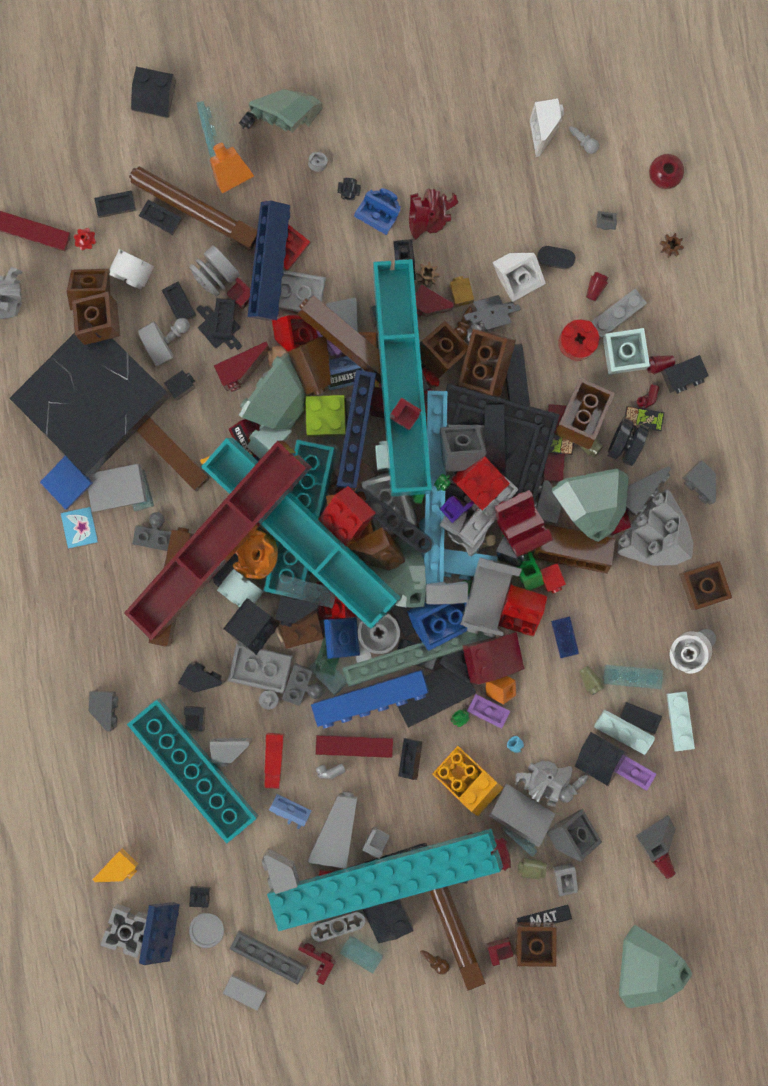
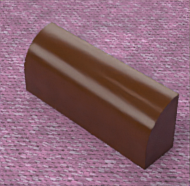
(576, 550)

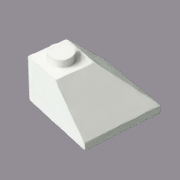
(519, 274)

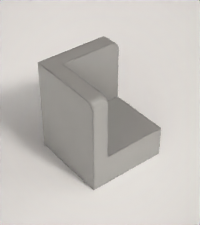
(375, 842)

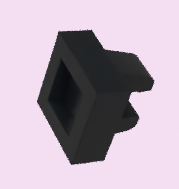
(199, 896)

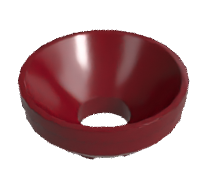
(662, 179)

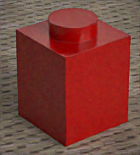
(552, 578)

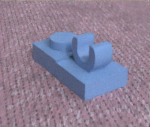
(290, 810)

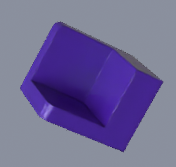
(454, 509)

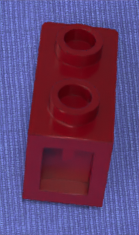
(323, 970)

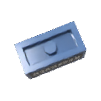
(342, 372)

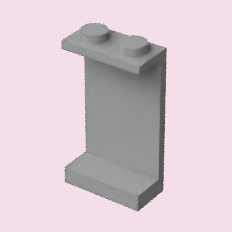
(488, 596)

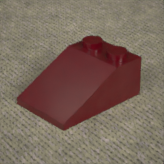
(237, 369)
(493, 658)

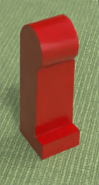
(273, 759)

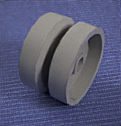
(383, 643)

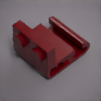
(522, 524)

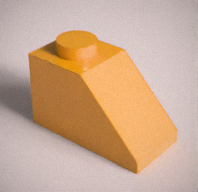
(118, 868)

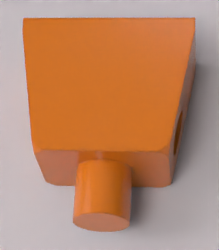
(228, 168)

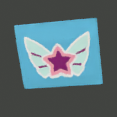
(79, 527)

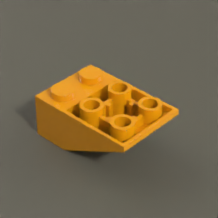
(467, 781)

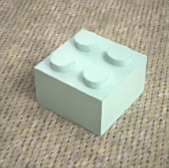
(626, 351)

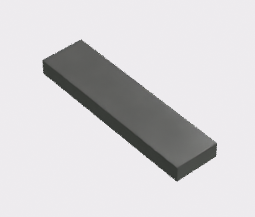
(268, 957)

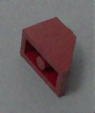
(431, 303)

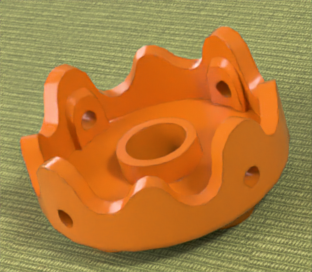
(247, 555)

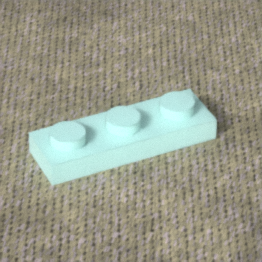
(680, 721)
(624, 732)

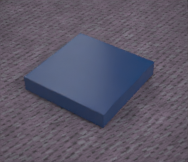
(66, 482)
(341, 637)

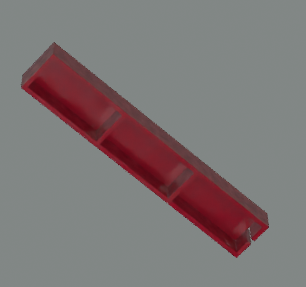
(217, 539)

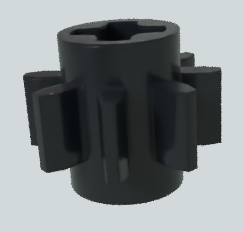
(348, 189)

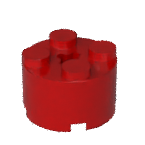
(584, 330)

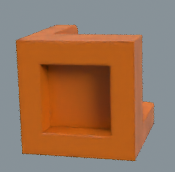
(501, 689)

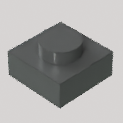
(606, 220)

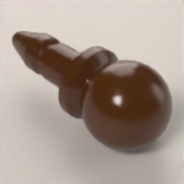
(463, 326)
(440, 965)

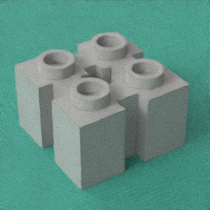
(116, 935)

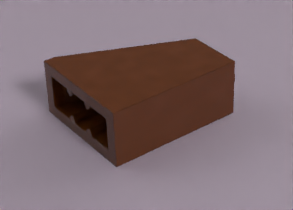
(312, 365)

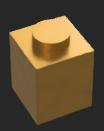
(461, 291)

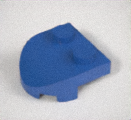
(379, 210)

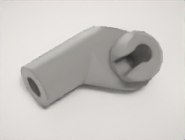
(331, 773)

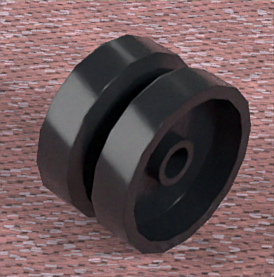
(628, 441)

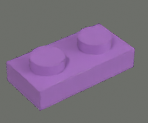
(488, 711)
(636, 773)

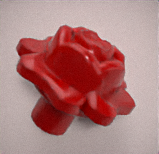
(84, 239)
(430, 377)

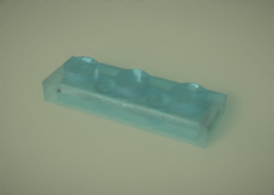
(209, 130)
(305, 591)
(633, 676)

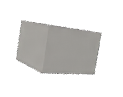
(565, 879)

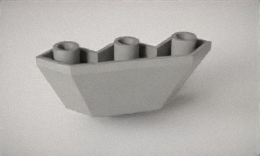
(658, 534)

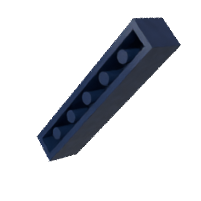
(269, 260)
(355, 429)

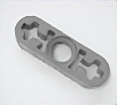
(326, 935)

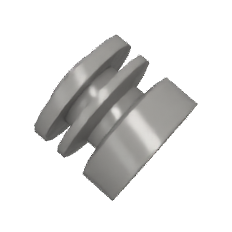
(214, 271)

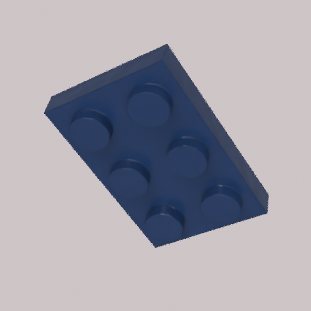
(159, 933)

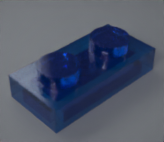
(564, 637)

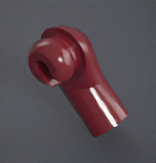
(649, 399)

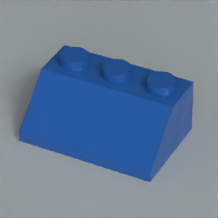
(437, 622)

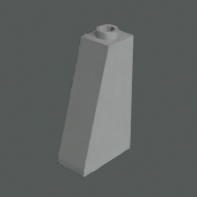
(335, 837)

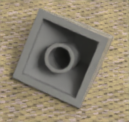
(227, 749)

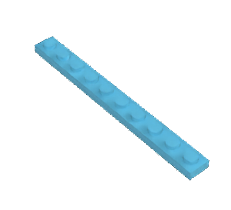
(434, 501)

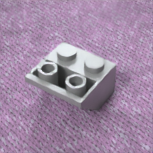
(281, 871)

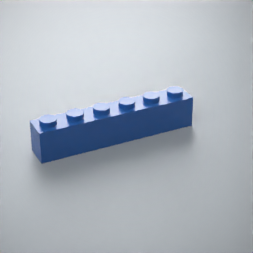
(369, 698)

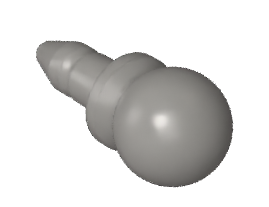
(590, 144)
(181, 326)
(567, 793)

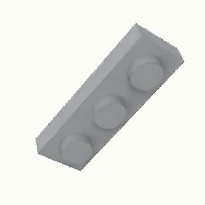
(619, 312)

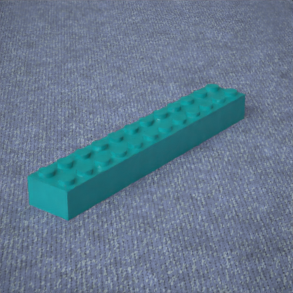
(401, 376)
(310, 541)
(386, 880)

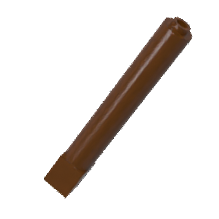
(235, 230)
(457, 938)

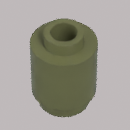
(532, 868)

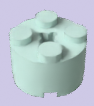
(238, 588)

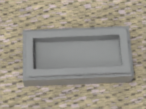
(244, 992)

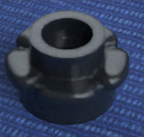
(247, 120)

